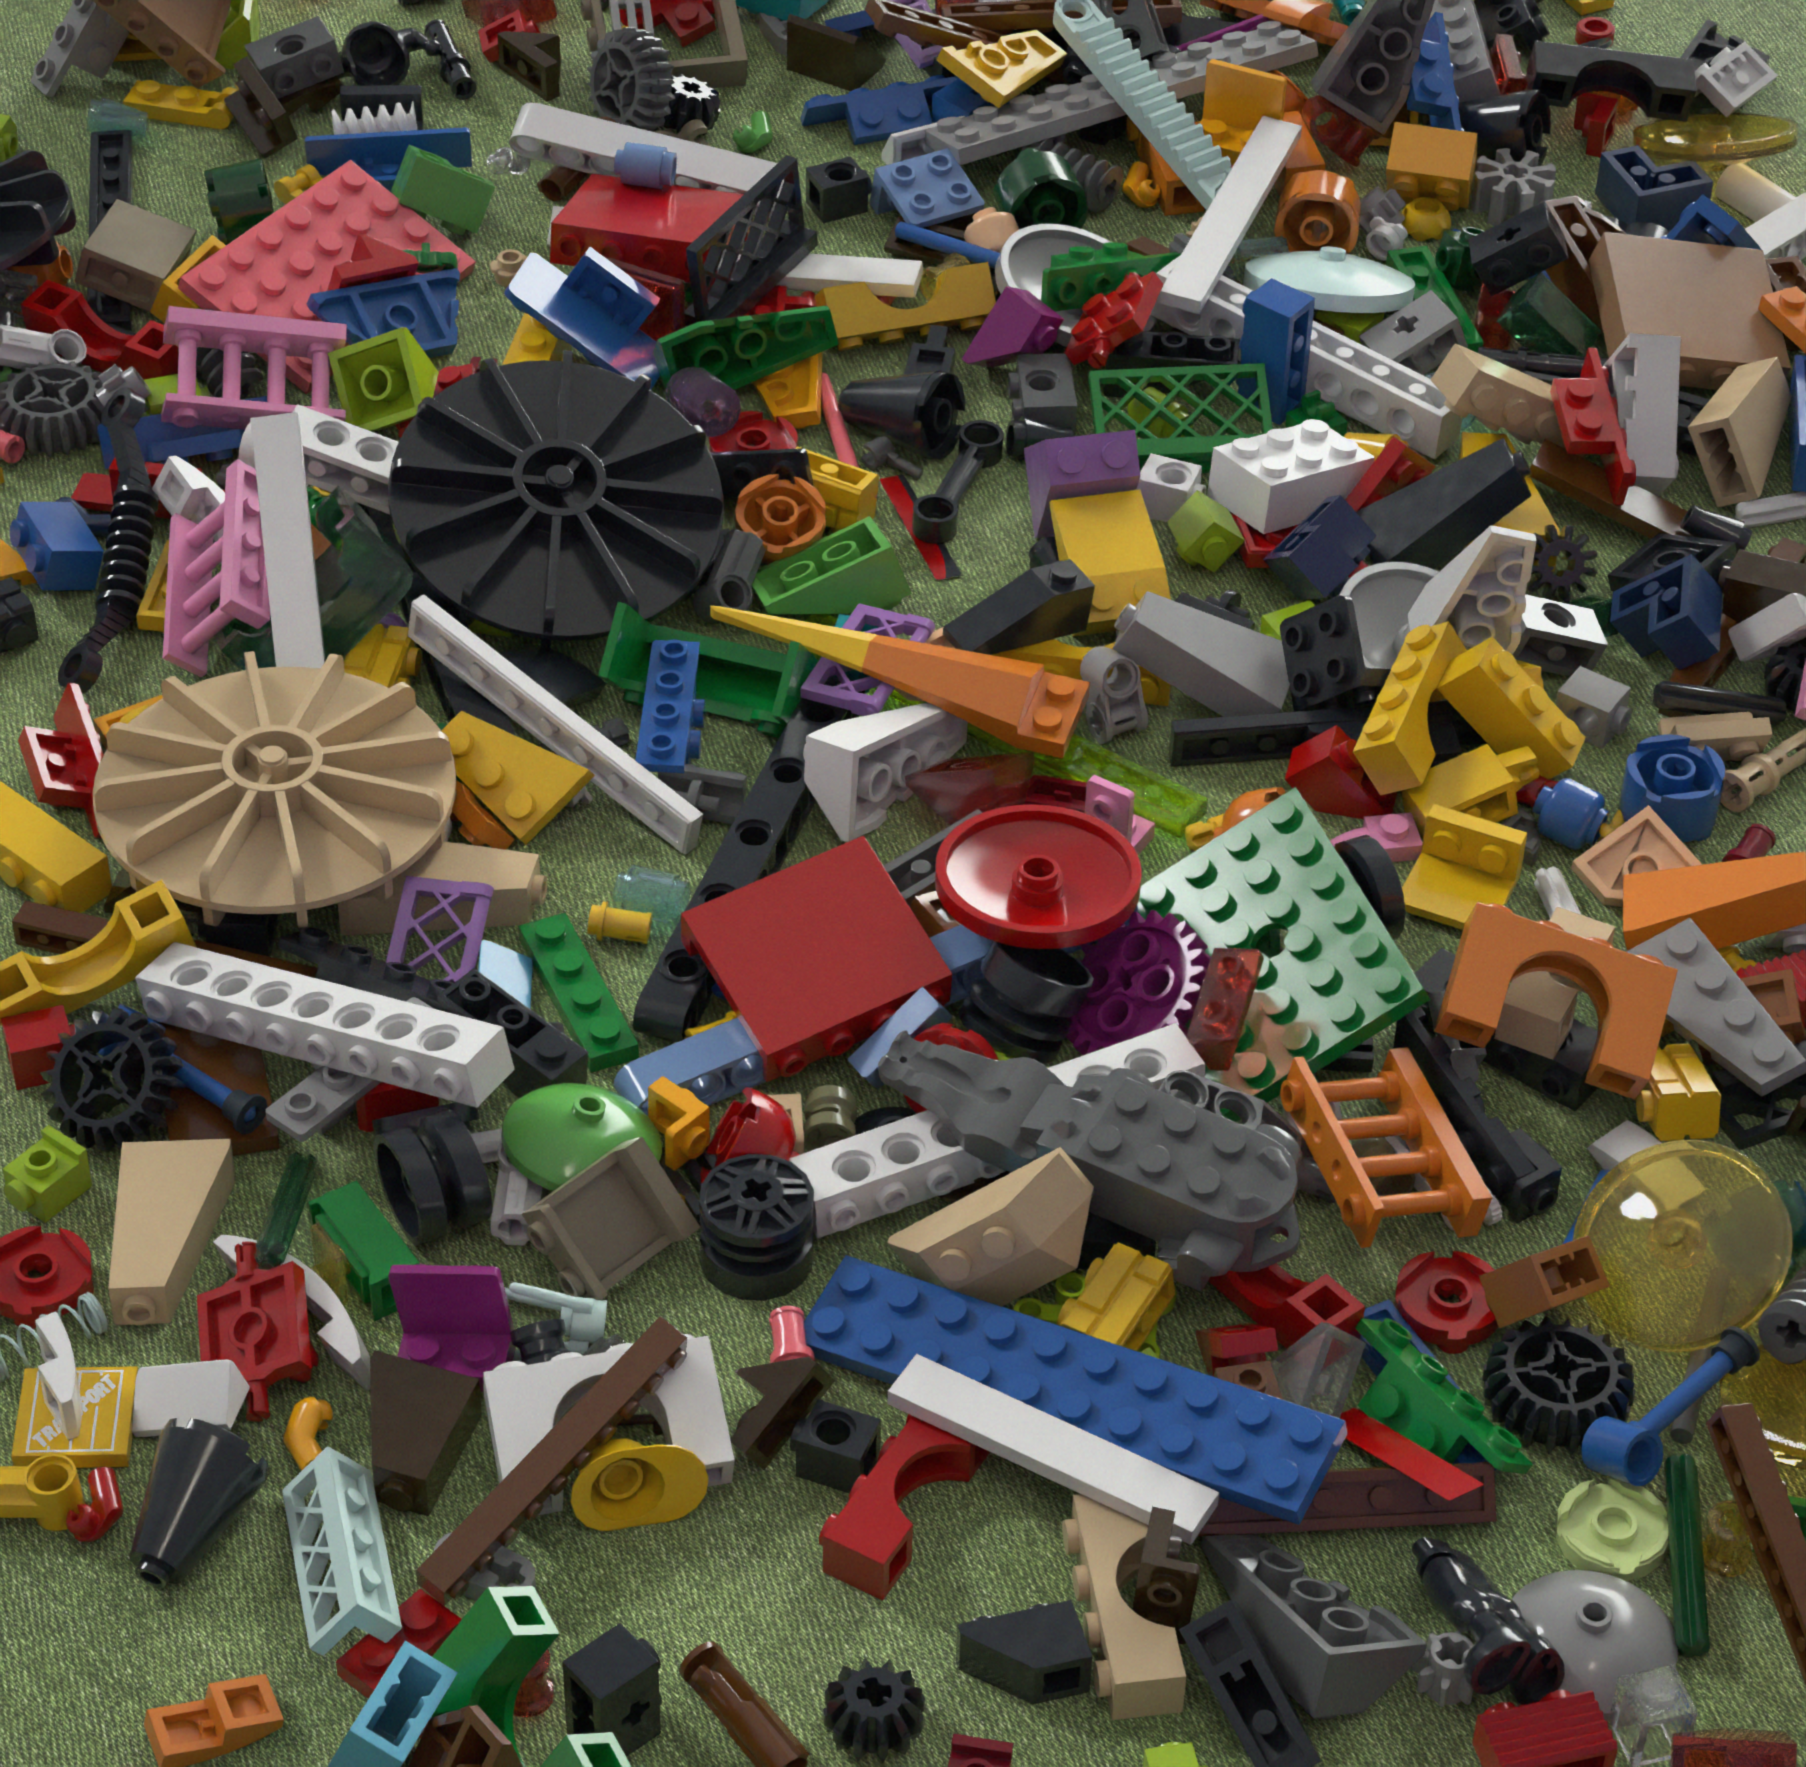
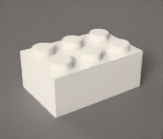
(1285, 473)

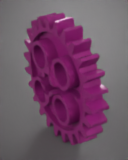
(1142, 981)

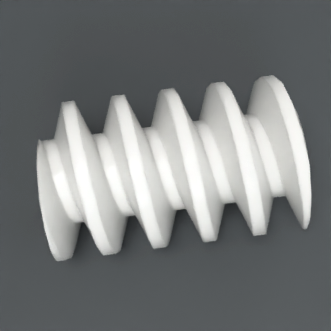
(382, 123)

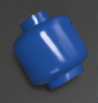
(1570, 813)

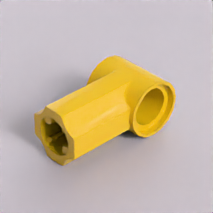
(41, 1491)

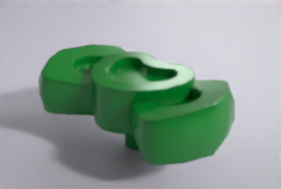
(434, 260)

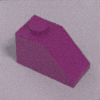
(1014, 327)

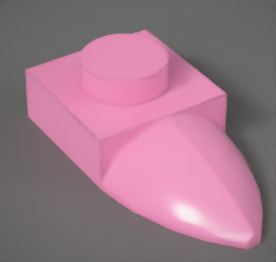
(1393, 831)

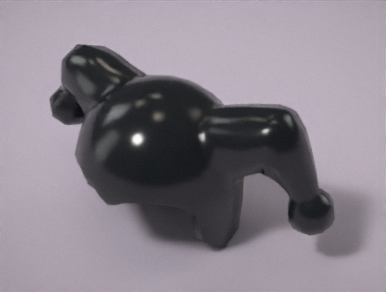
(380, 55)

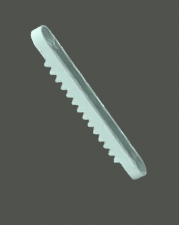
(1144, 98)

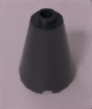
(1508, 122)
(908, 409)
(191, 1498)

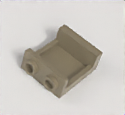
(133, 254)
(609, 1220)

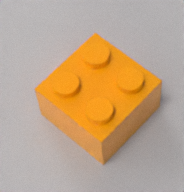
(1432, 164)

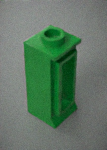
(367, 1241)

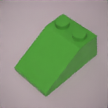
(835, 575)

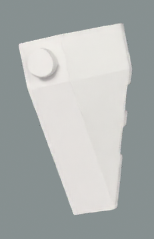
(1481, 589)
(863, 761)

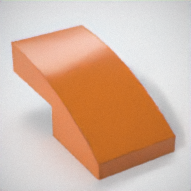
(1297, 12)
(226, 1720)

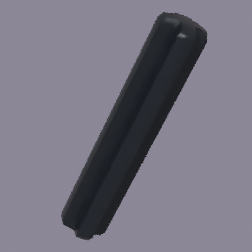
(1710, 701)

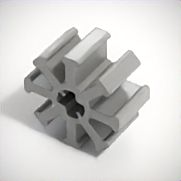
(1510, 186)

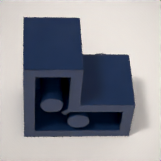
(1646, 193)
(1322, 550)
(1671, 612)

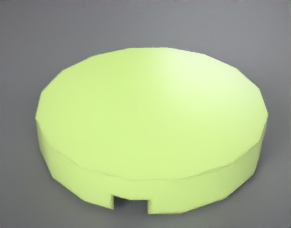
(1613, 1529)

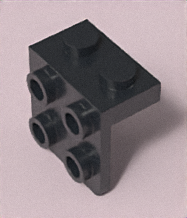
(1510, 18)
(1327, 659)

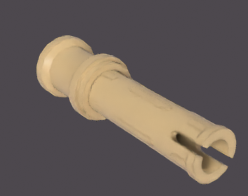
(1746, 776)

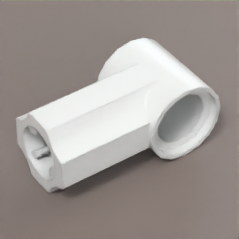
(28, 347)
(512, 1198)

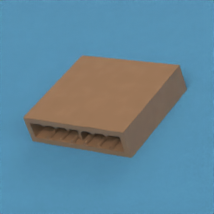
(1689, 292)

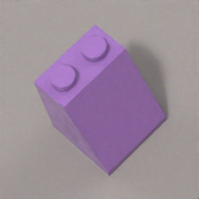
(1077, 469)

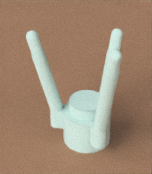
(582, 1316)

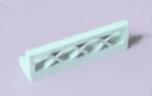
(353, 1543)

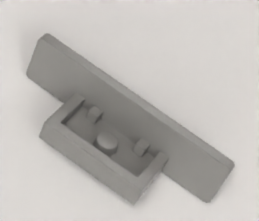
(84, 39)
(320, 1100)

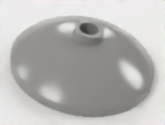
(1627, 1638)

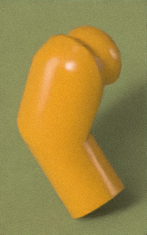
(1138, 187)
(304, 1422)

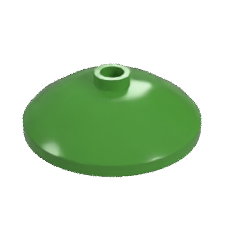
(568, 1128)

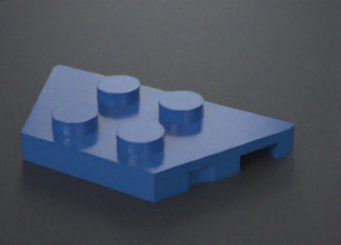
(418, 302)

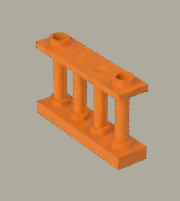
(1416, 1118)

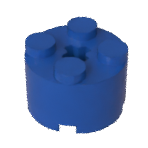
(1676, 782)

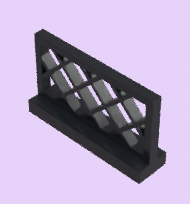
(762, 260)

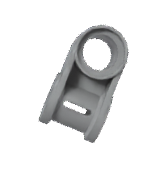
(1114, 702)

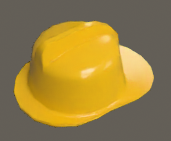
(637, 1485)

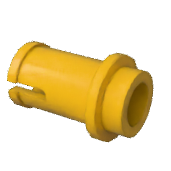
(619, 923)

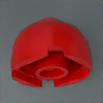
(753, 1128)

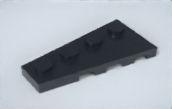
(1485, 1140)

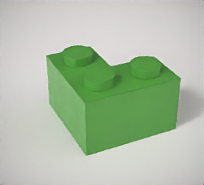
(442, 190)

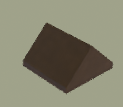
(829, 54)

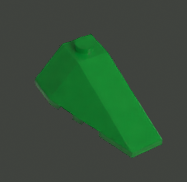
(746, 346)

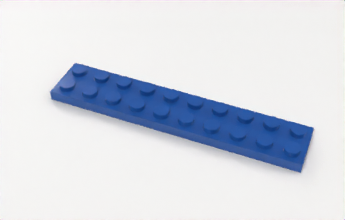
(1192, 1423)

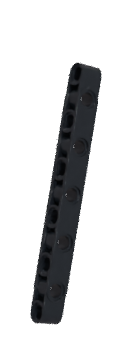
(750, 851)

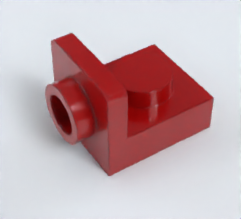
(513, 23)
(1596, 119)

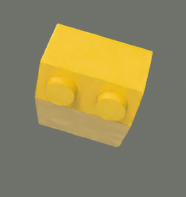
(1114, 547)

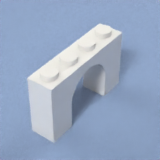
(531, 1399)

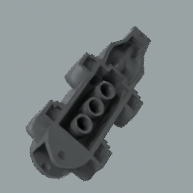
(1154, 1160)

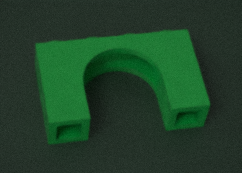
(494, 1653)

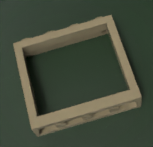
(716, 71)

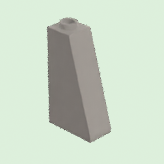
(1204, 656)

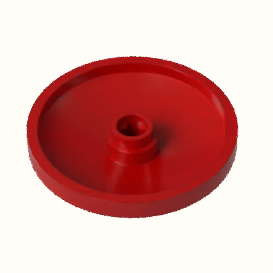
(1038, 876)

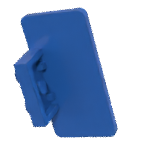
(590, 309)

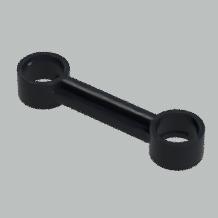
(978, 448)

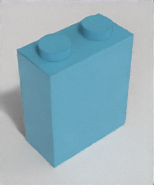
(395, 1711)

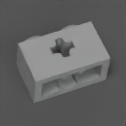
(1417, 334)

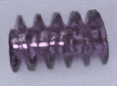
(703, 400)

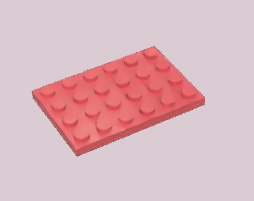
(296, 248)

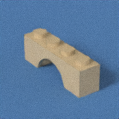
(1137, 1658)

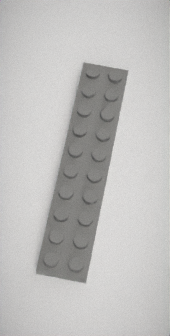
(1089, 103)

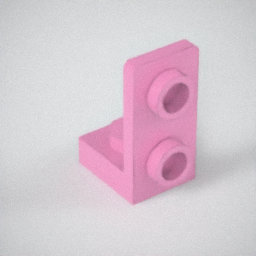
(1116, 807)

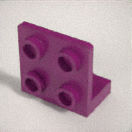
(453, 1317)

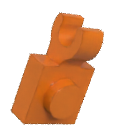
(478, 823)

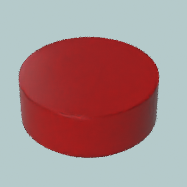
(1593, 29)

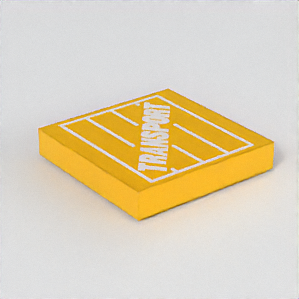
(105, 1420)

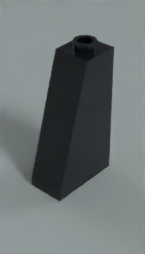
(1447, 508)

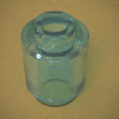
(653, 892)

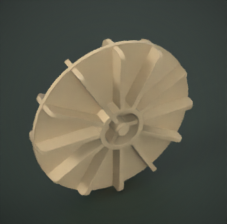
(274, 789)

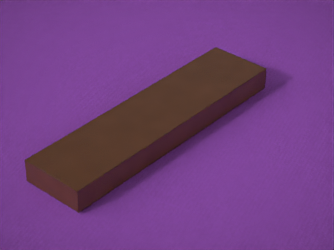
(1589, 486)

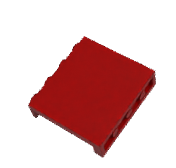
(636, 224)
(815, 955)

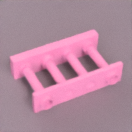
(248, 333)
(238, 584)

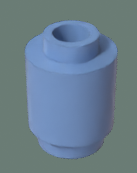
(645, 165)

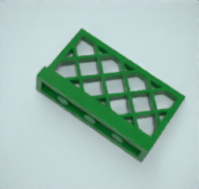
(1192, 447)

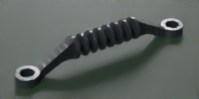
(126, 544)

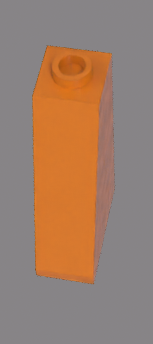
(1723, 899)

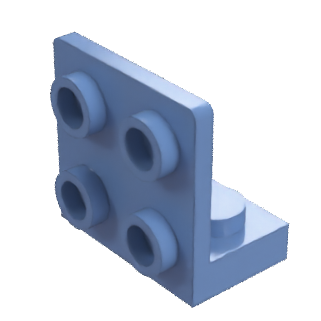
(925, 189)

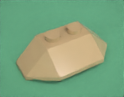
(1005, 1234)

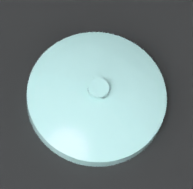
(1335, 280)

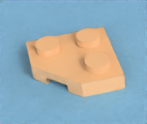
(1634, 847)

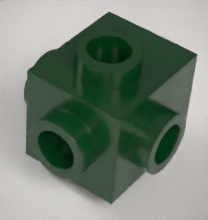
(1455, 259)

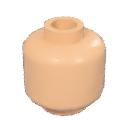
(990, 229)

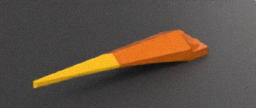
(992, 692)

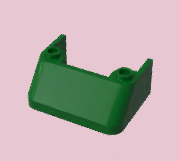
(731, 676)

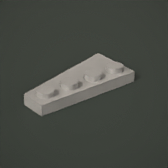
(1721, 1012)

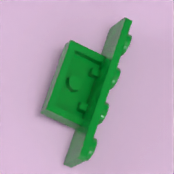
(1087, 272)
(1426, 1407)

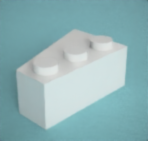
(1647, 393)

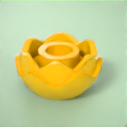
(1426, 218)

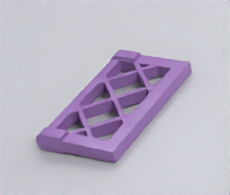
(847, 693)
(454, 893)

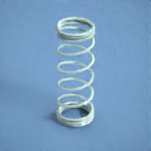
(93, 1313)

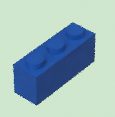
(1278, 335)

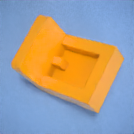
(681, 1119)

